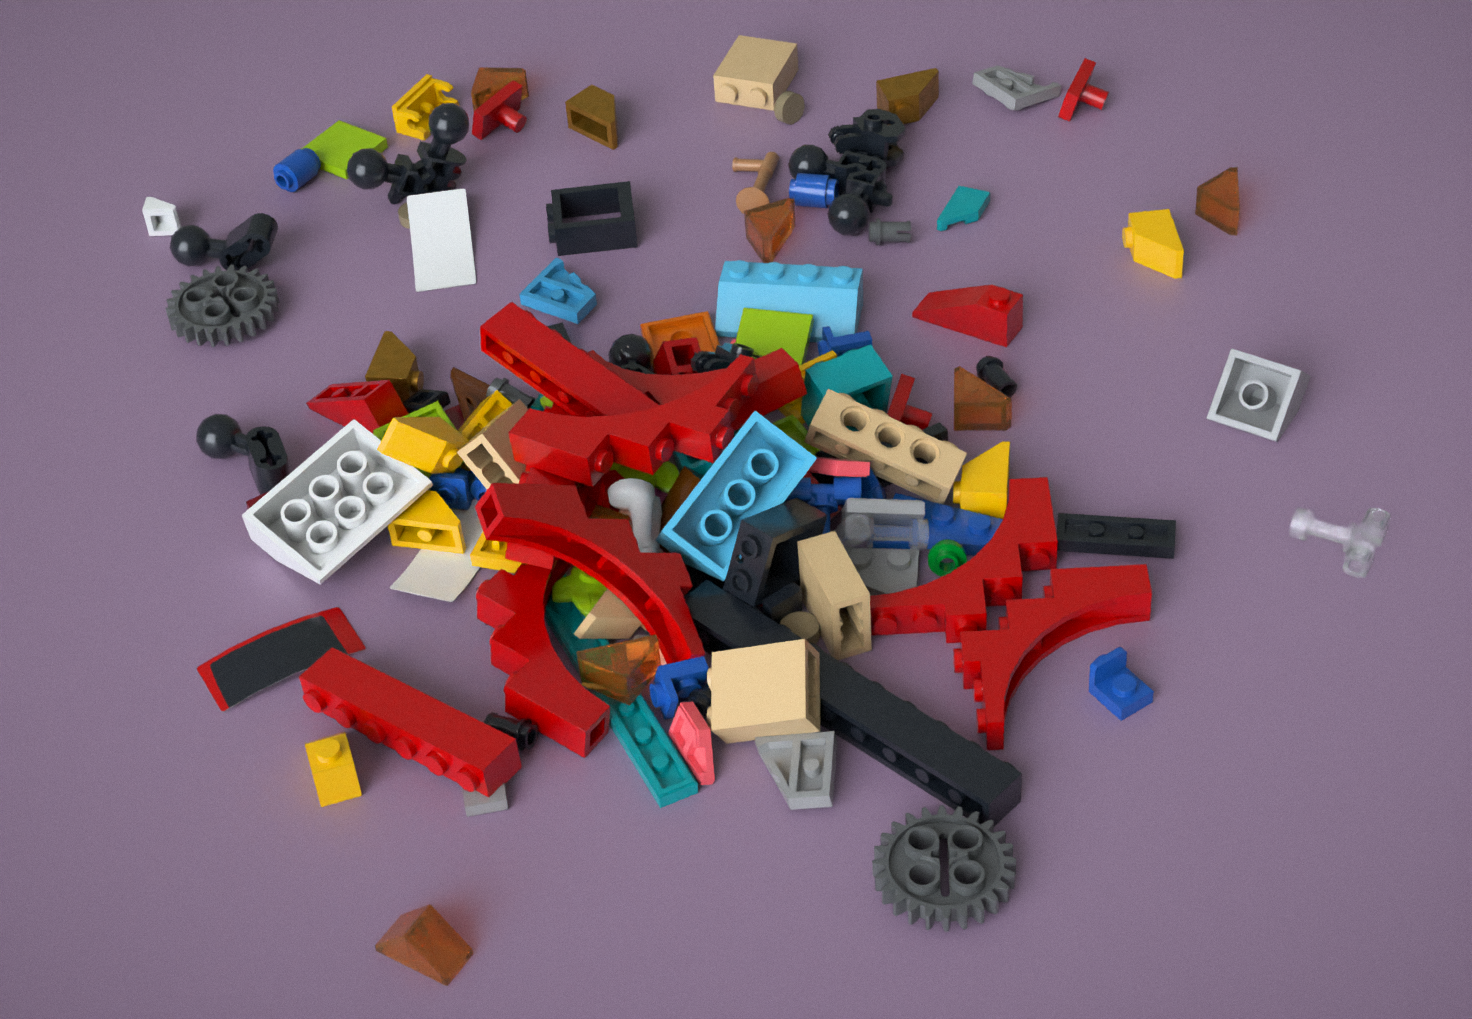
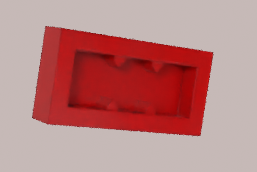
(1082, 91)
(498, 110)
(902, 411)

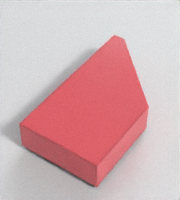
(840, 467)
(694, 742)

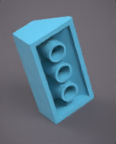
(825, 292)
(747, 478)

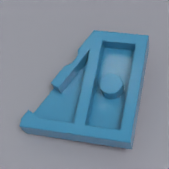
(559, 294)

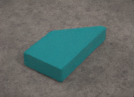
(965, 206)

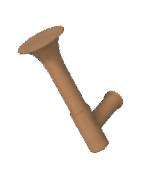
(754, 196)

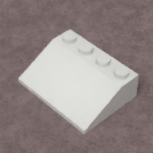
(333, 504)

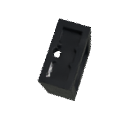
(592, 234)
(771, 550)

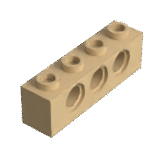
(892, 464)

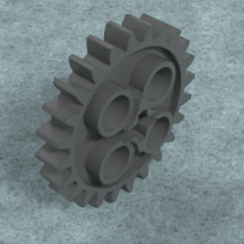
(222, 305)
(978, 868)

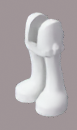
(639, 502)

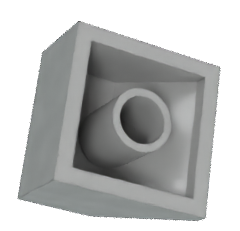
(1258, 395)

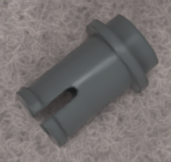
(887, 231)
(509, 392)

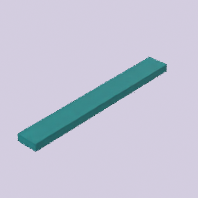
(633, 724)

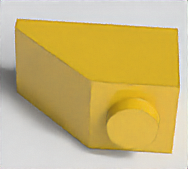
(1154, 241)
(424, 443)
(985, 482)
(428, 525)
(333, 769)

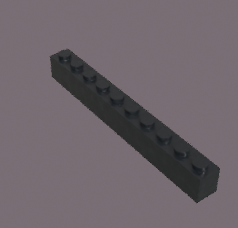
(871, 716)

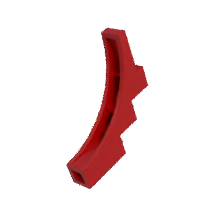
(778, 384)
(642, 439)
(606, 549)
(960, 599)
(1071, 607)
(521, 647)

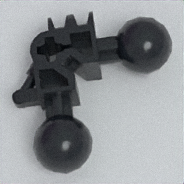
(431, 174)
(860, 184)

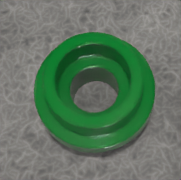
(946, 549)

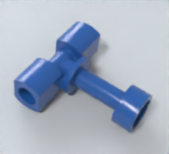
(827, 496)

